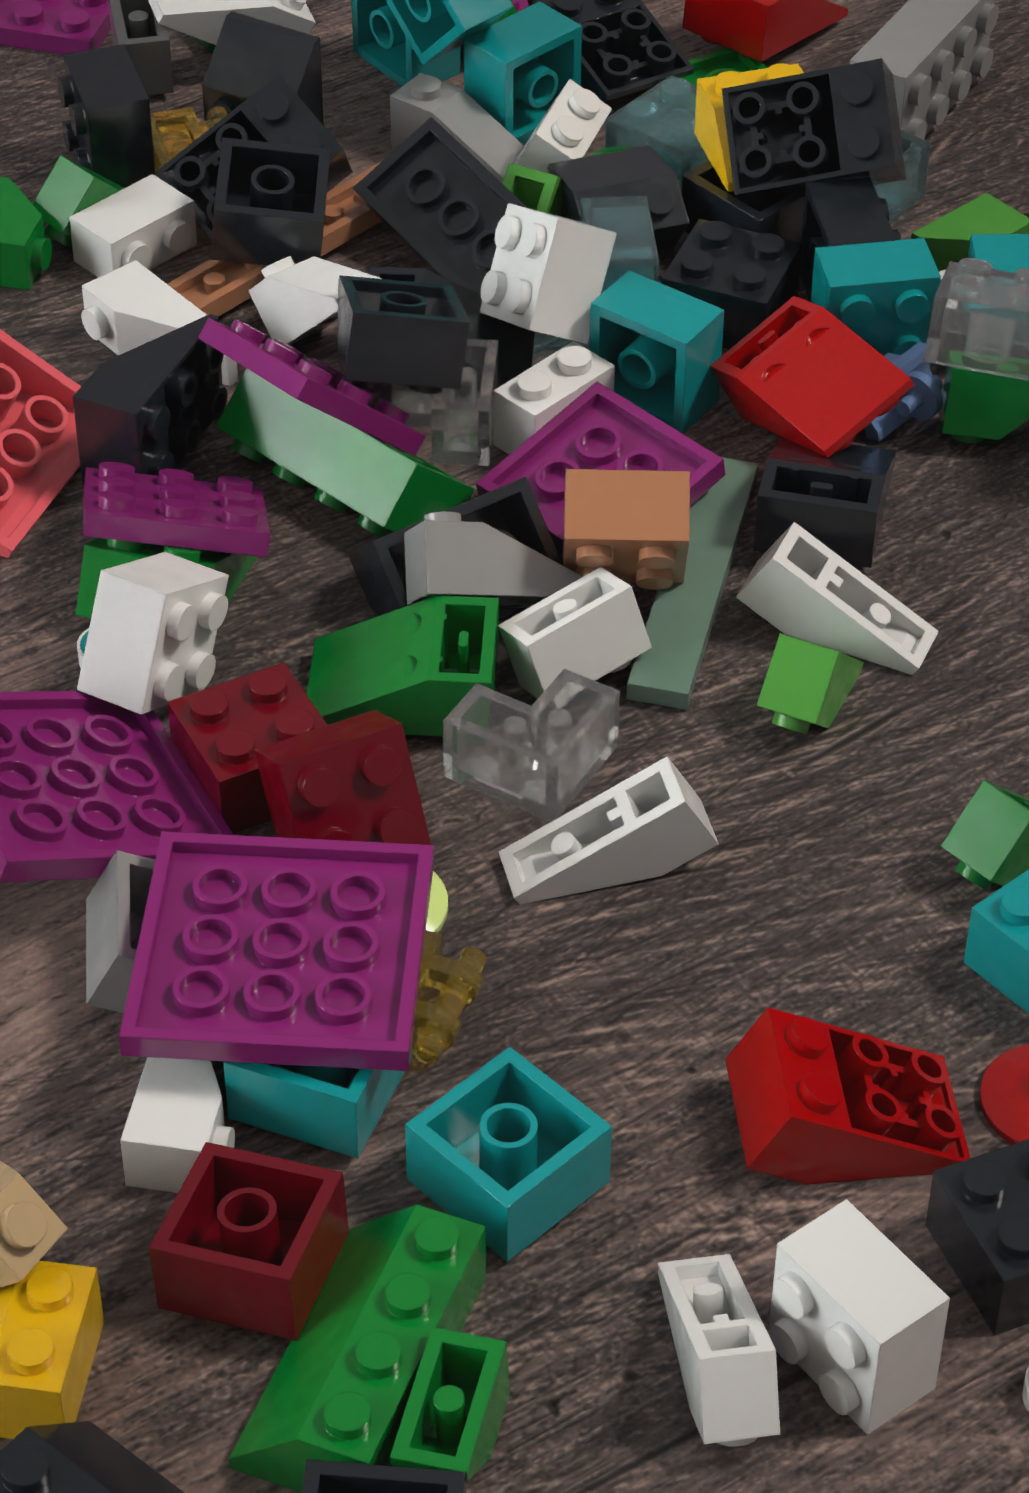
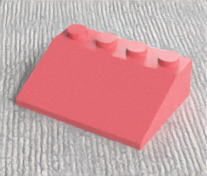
(35, 439)

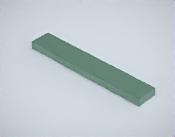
(686, 610)

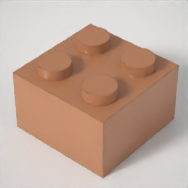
(628, 524)

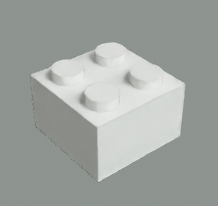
(546, 272)
(153, 632)
(857, 1316)

